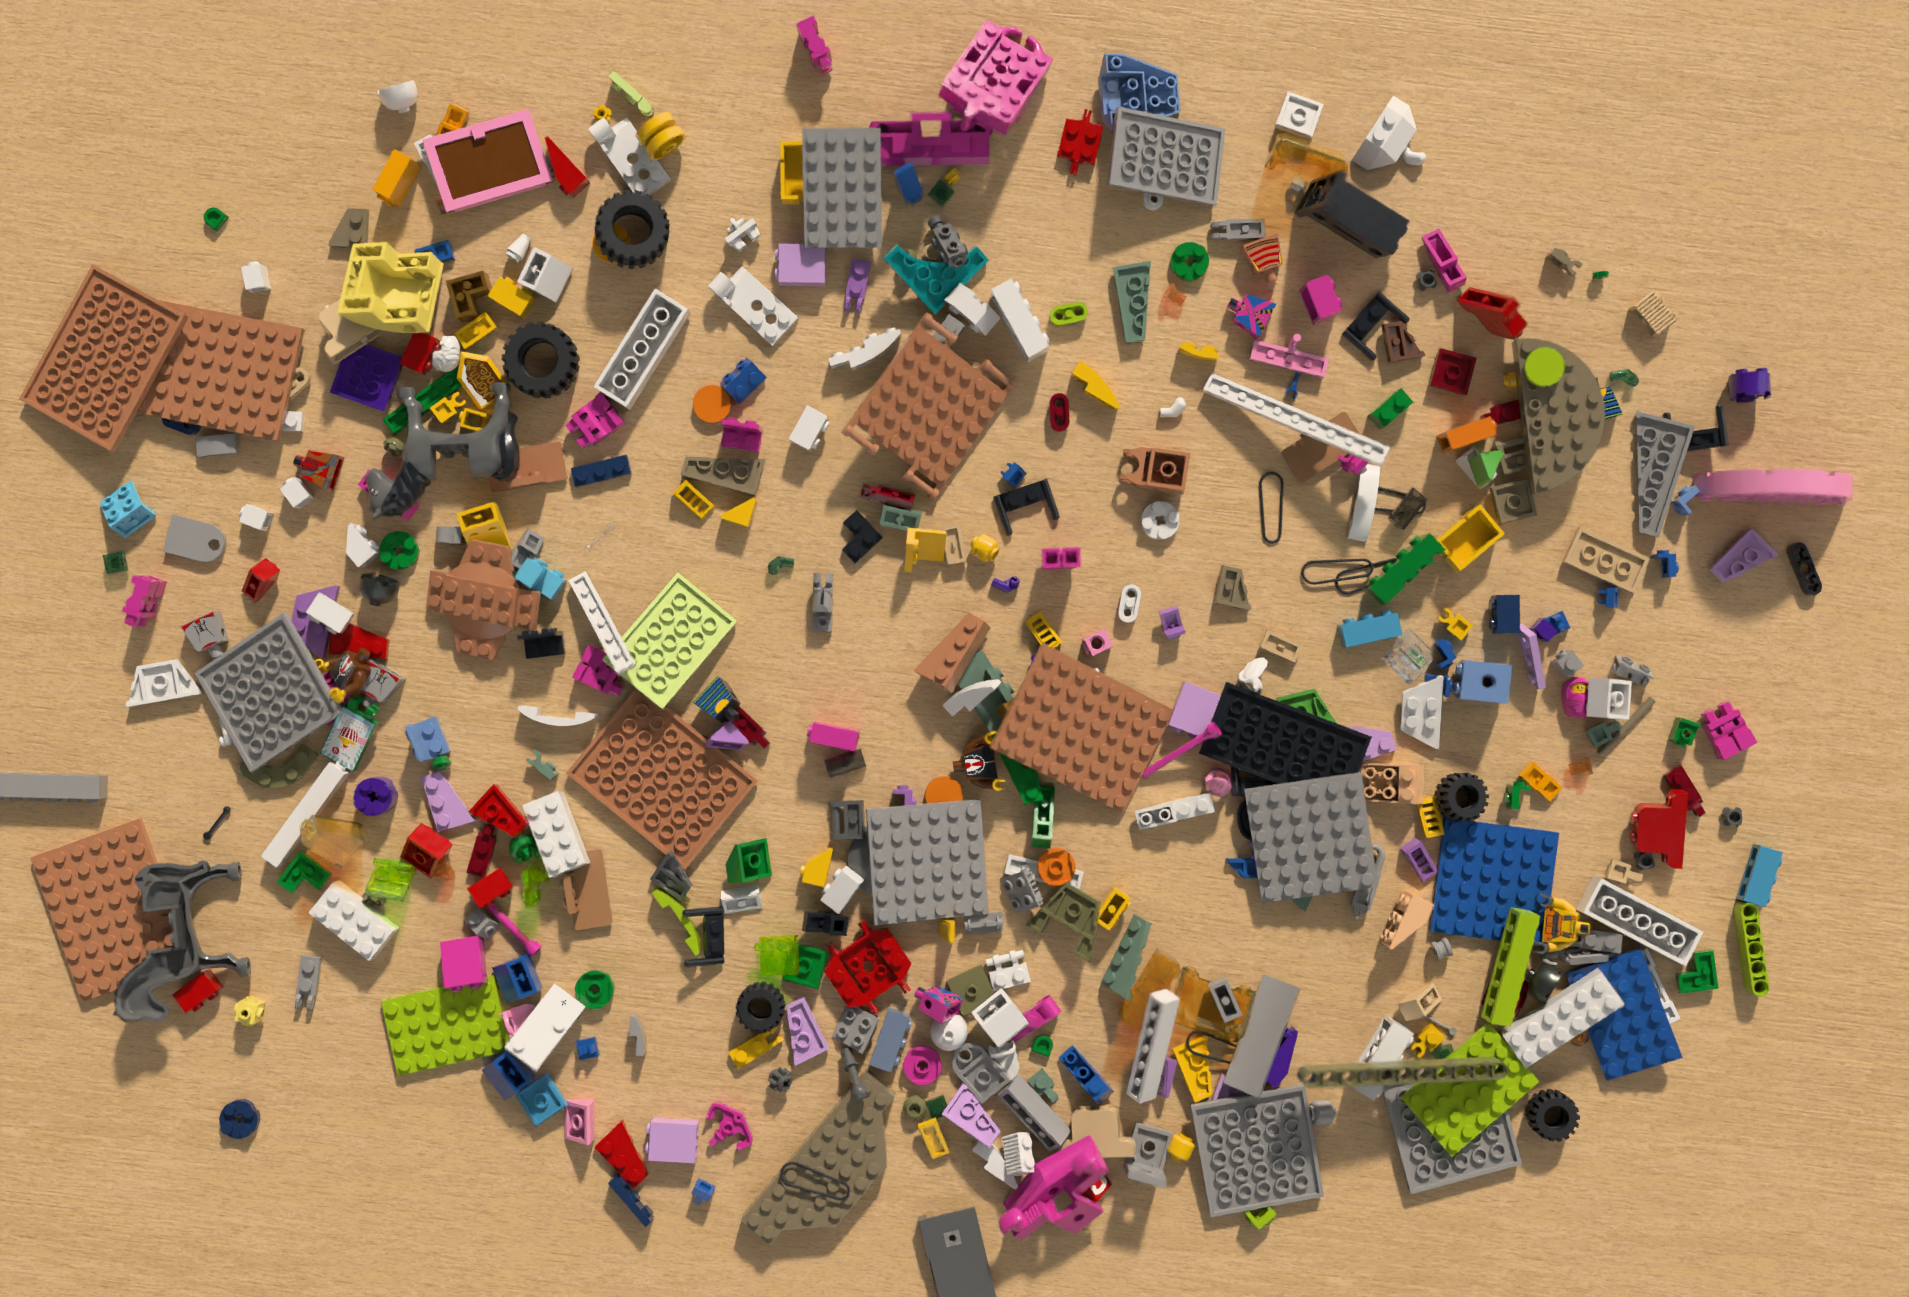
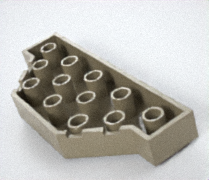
(844, 1146)

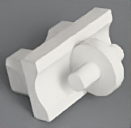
(735, 238)

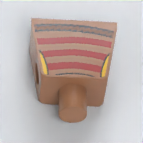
(1263, 256)

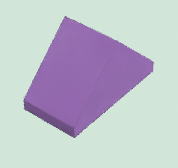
(727, 738)

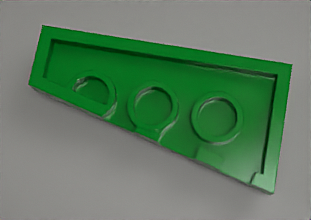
(1024, 779)

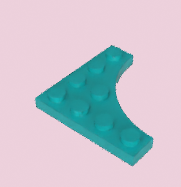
(933, 280)

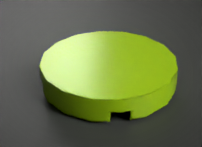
(1544, 366)

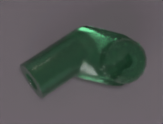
(1626, 376)
(778, 562)

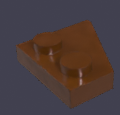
(1399, 343)

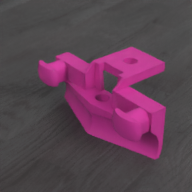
(903, 142)
(1069, 1170)

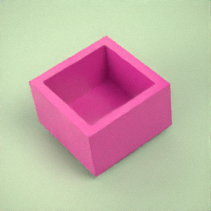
(1321, 299)

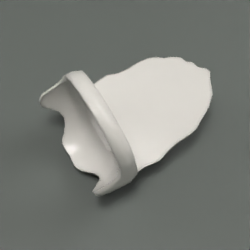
(1251, 673)
(1006, 1057)

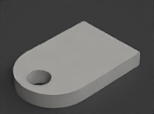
(194, 539)
(980, 1071)

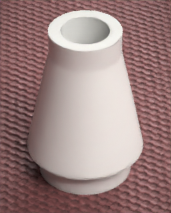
(518, 248)

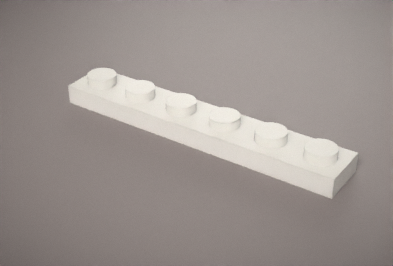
(602, 623)

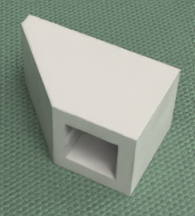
(360, 547)

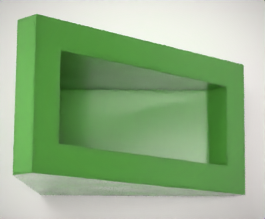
(1485, 466)

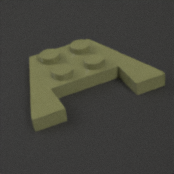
(1075, 910)

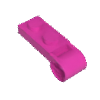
(1038, 1015)

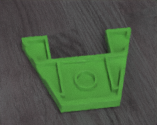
(1309, 702)

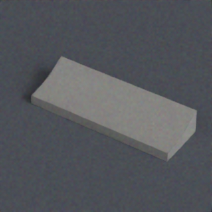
(1264, 1034)

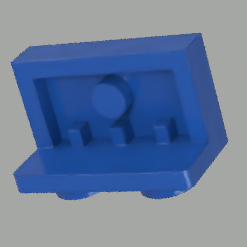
(742, 380)

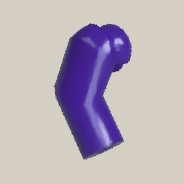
(1006, 586)

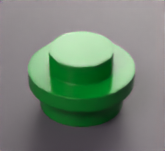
(441, 763)

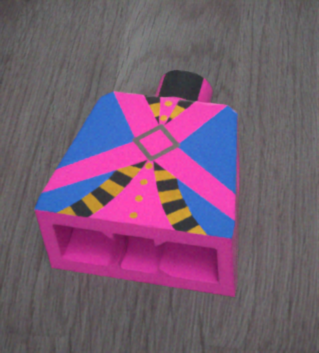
(1251, 314)
(939, 1003)

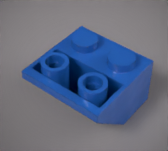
(517, 978)
(508, 1074)

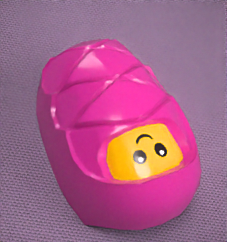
(1575, 697)

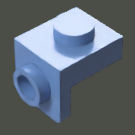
(1684, 495)

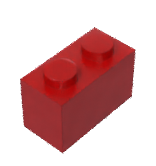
(420, 352)
(489, 888)
(197, 991)

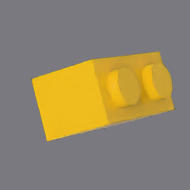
(511, 297)

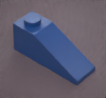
(908, 184)

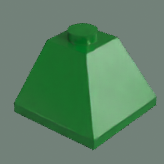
(749, 862)

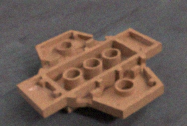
(483, 599)

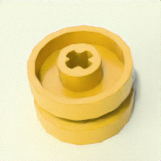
(660, 136)

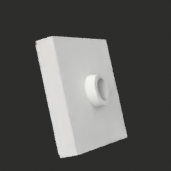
(1299, 115)

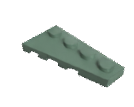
(1132, 295)
(1124, 963)

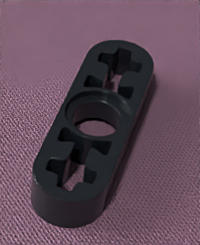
(1804, 553)

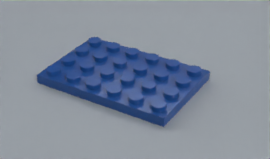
(1637, 1032)

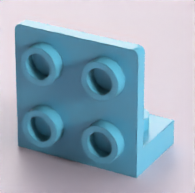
(125, 510)

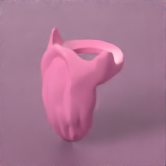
(1217, 786)
(516, 1017)

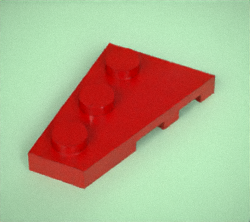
(355, 638)
(500, 811)
(622, 1155)

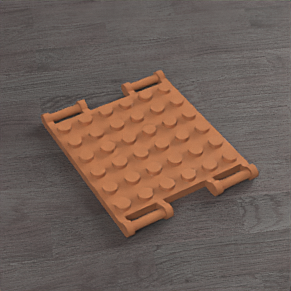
(929, 406)

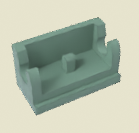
(899, 518)

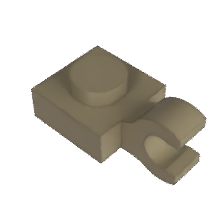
(1561, 260)

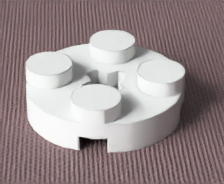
(1162, 531)

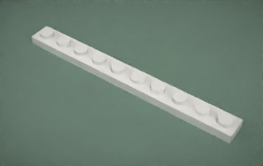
(1296, 419)

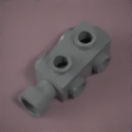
(946, 238)

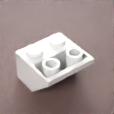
(545, 275)
(1000, 1017)

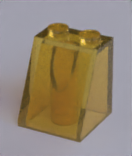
(332, 838)

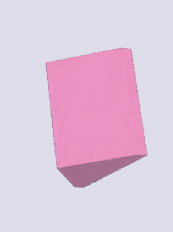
(580, 1121)

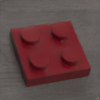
(1452, 371)

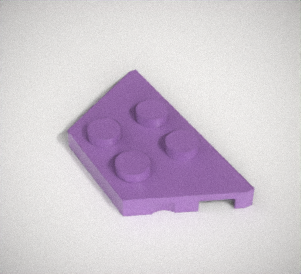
(313, 635)

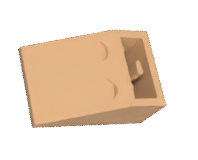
(1393, 782)
(1406, 919)

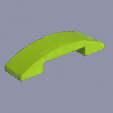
(665, 899)

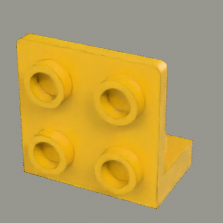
(924, 545)

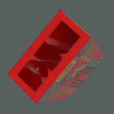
(320, 468)

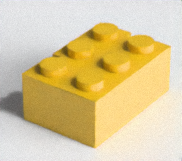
(792, 174)
(1469, 537)

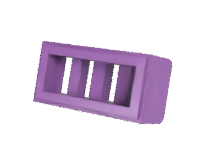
(1413, 849)
(1169, 1070)

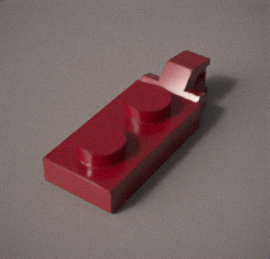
(1504, 412)
(888, 496)
(750, 729)
(1678, 779)
(482, 852)

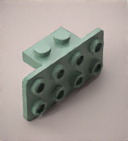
(982, 670)

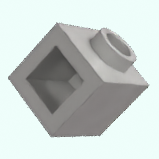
(1566, 663)

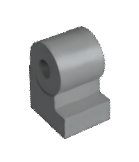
(450, 535)

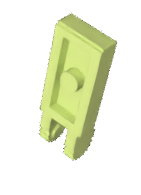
(631, 94)

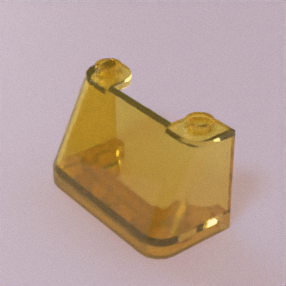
(1290, 145)
(1199, 1011)

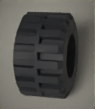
(1476, 796)
(760, 1023)
(1566, 1121)

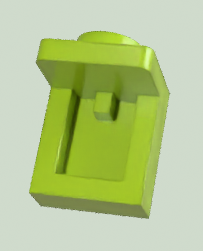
(1263, 1217)

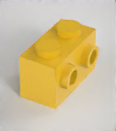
(1112, 907)

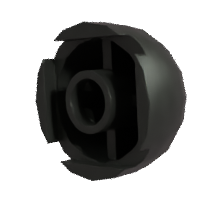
(378, 589)
(1543, 981)

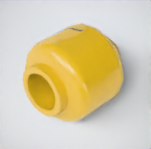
(984, 548)
(1180, 1147)

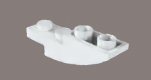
(874, 348)
(1174, 811)

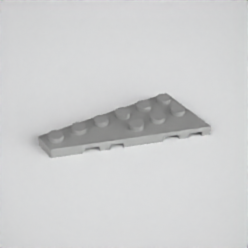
(1660, 457)

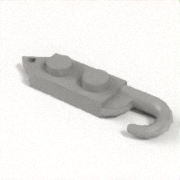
(1363, 898)
(1577, 956)

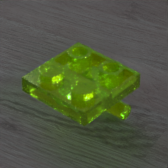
(390, 879)
(531, 879)
(778, 955)

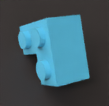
(539, 577)

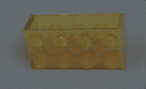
(1154, 978)

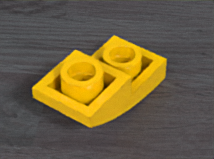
(1206, 353)

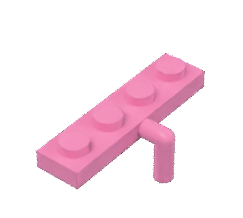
(1289, 357)

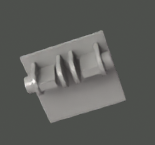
(1021, 891)
(855, 1028)

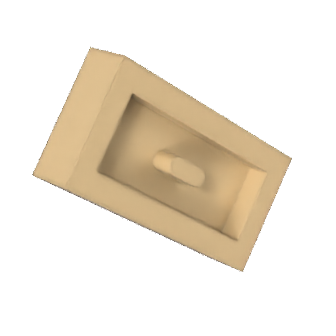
(954, 544)
(1280, 646)

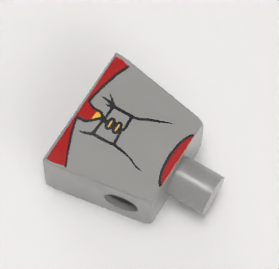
(207, 633)
(380, 684)

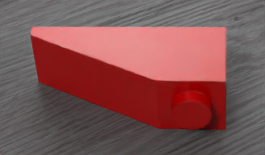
(566, 173)

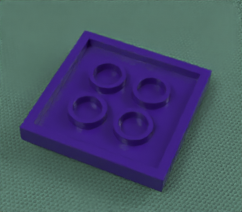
(368, 377)

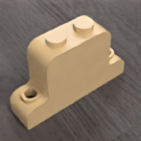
(344, 334)
(1104, 1128)

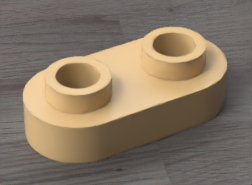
(298, 386)

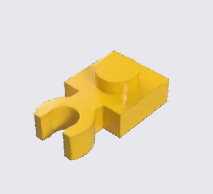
(445, 409)
(1456, 625)
(1429, 1038)

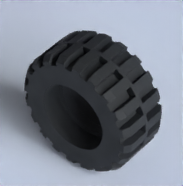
(639, 206)
(519, 346)

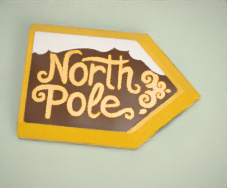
(476, 376)

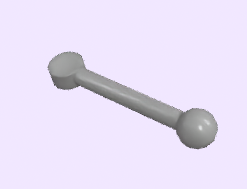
(1451, 1030)

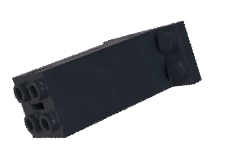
(1353, 214)

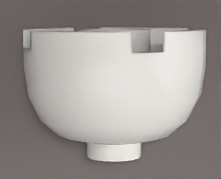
(399, 96)
(950, 1034)

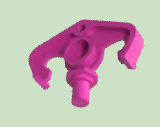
(733, 1122)

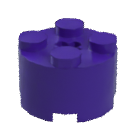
(1749, 386)
(365, 800)

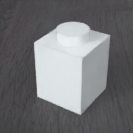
(255, 277)
(296, 492)
(255, 517)

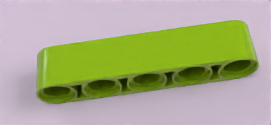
(1757, 955)

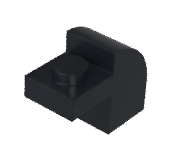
(825, 922)

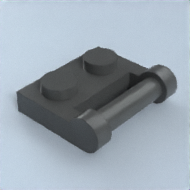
(853, 820)

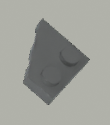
(672, 877)

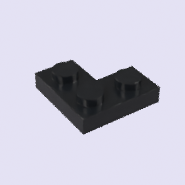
(865, 537)

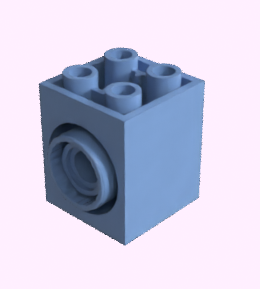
(1470, 681)

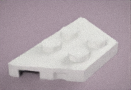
(161, 683)
(1422, 711)

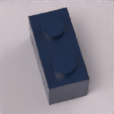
(1504, 614)

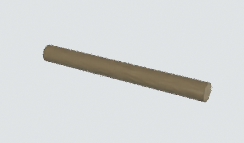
(1626, 726)

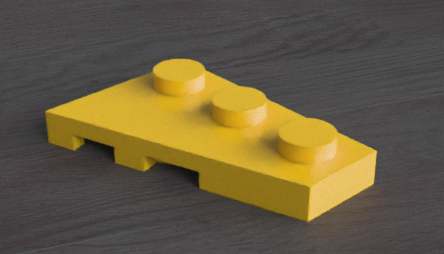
(1195, 1068)

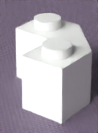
(978, 314)

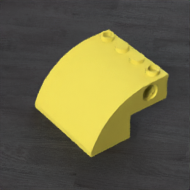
(390, 288)

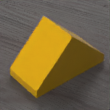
(742, 513)

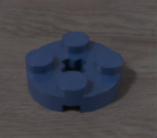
(229, 1123)

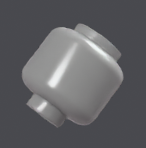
(1322, 1112)

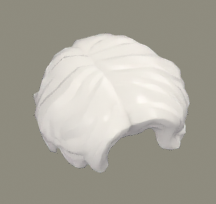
(448, 356)

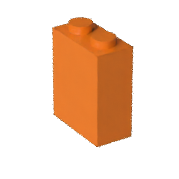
(1467, 434)

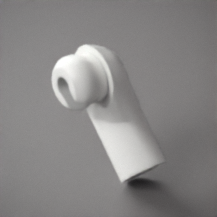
(1413, 157)
(1177, 408)
(225, 739)

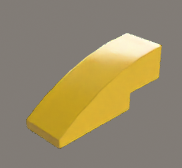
(1096, 385)

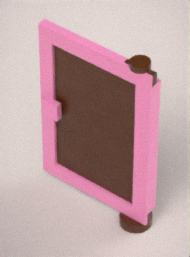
(487, 162)

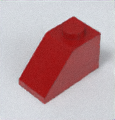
(260, 579)

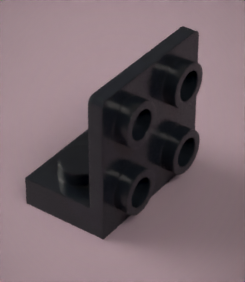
(543, 644)

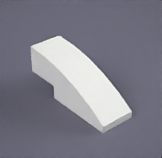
(970, 696)
(994, 1162)

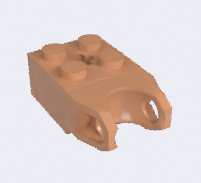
(1151, 467)

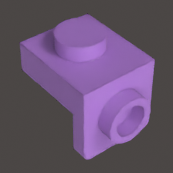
(1171, 622)
(904, 789)

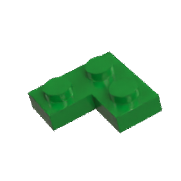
(303, 868)
(1704, 974)

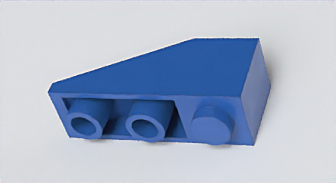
(1086, 1075)

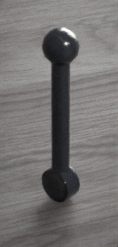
(208, 835)

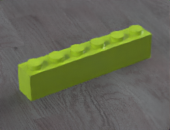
(1510, 966)

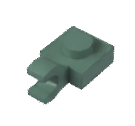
(1601, 733)
(546, 768)
(1042, 1083)

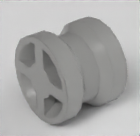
(1441, 948)

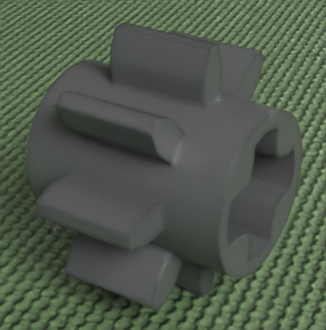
(780, 1079)

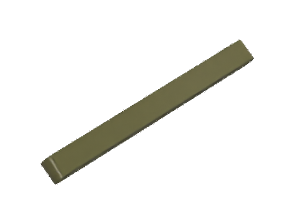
(1394, 1068)

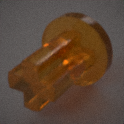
(1174, 294)
(1580, 767)

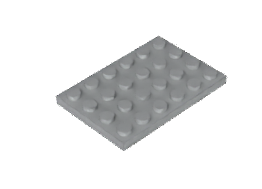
(1166, 156)
(842, 187)

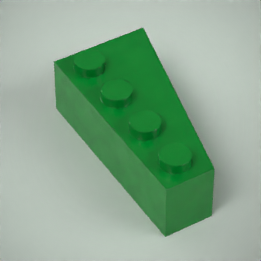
(1404, 568)

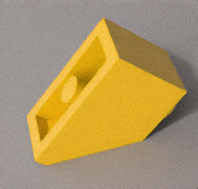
(817, 868)

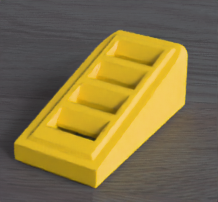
(706, 509)
(1048, 628)
(1438, 822)
(947, 929)

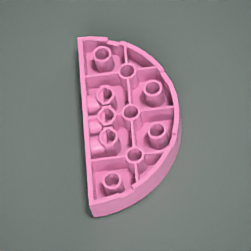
(1776, 485)

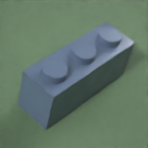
(890, 1040)

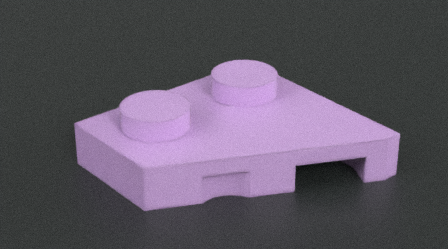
(1380, 743)

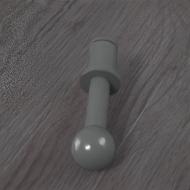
(859, 1091)

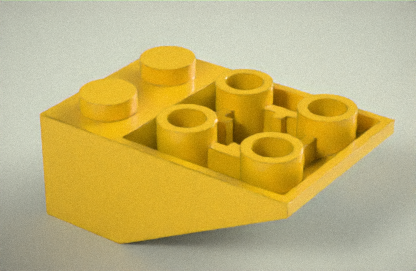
(484, 524)

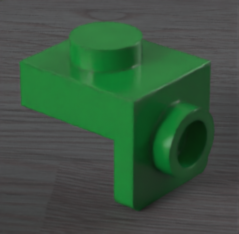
(1512, 796)

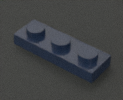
(601, 471)
(631, 1199)

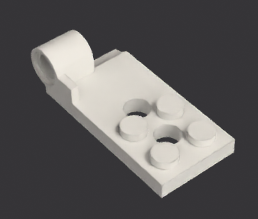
(619, 145)
(742, 292)

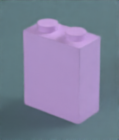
(800, 265)
(1193, 709)
(672, 1140)

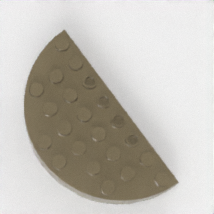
(1560, 420)

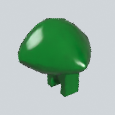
(523, 848)

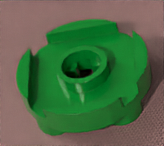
(1197, 253)
(405, 559)
(587, 997)

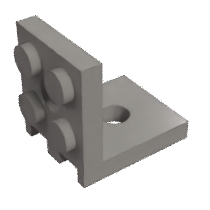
(1148, 1165)

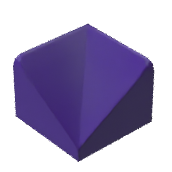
(1543, 630)

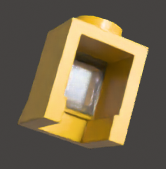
(473, 419)

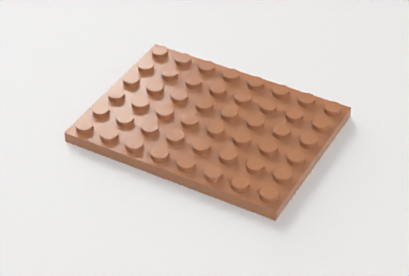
(103, 358)
(227, 374)
(1082, 728)
(662, 777)
(100, 906)

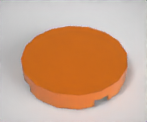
(712, 404)
(943, 790)
(1056, 866)

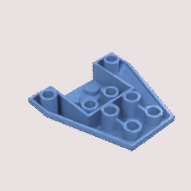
(1136, 86)

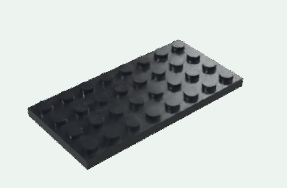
(1281, 740)

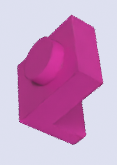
(1352, 464)

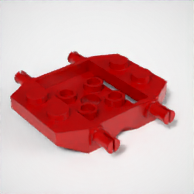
(874, 981)

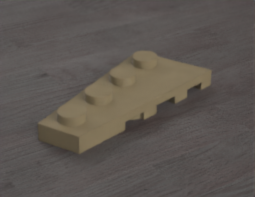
(732, 474)

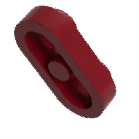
(1059, 412)

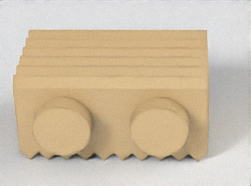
(1653, 314)

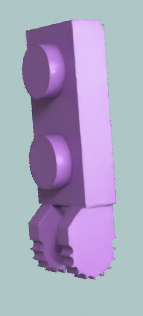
(857, 283)

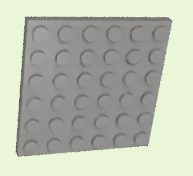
(268, 692)
(1311, 837)
(927, 861)
(1257, 1150)
(1429, 1164)

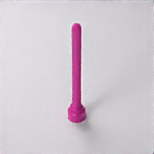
(1211, 731)
(530, 946)

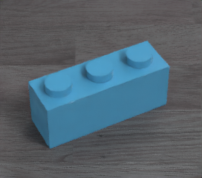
(1369, 628)
(1759, 875)

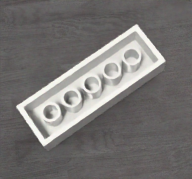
(642, 349)
(1639, 920)
(1562, 1017)

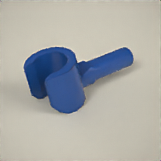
(1293, 386)

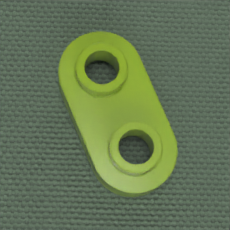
(1068, 314)

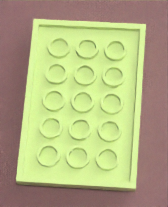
(673, 639)

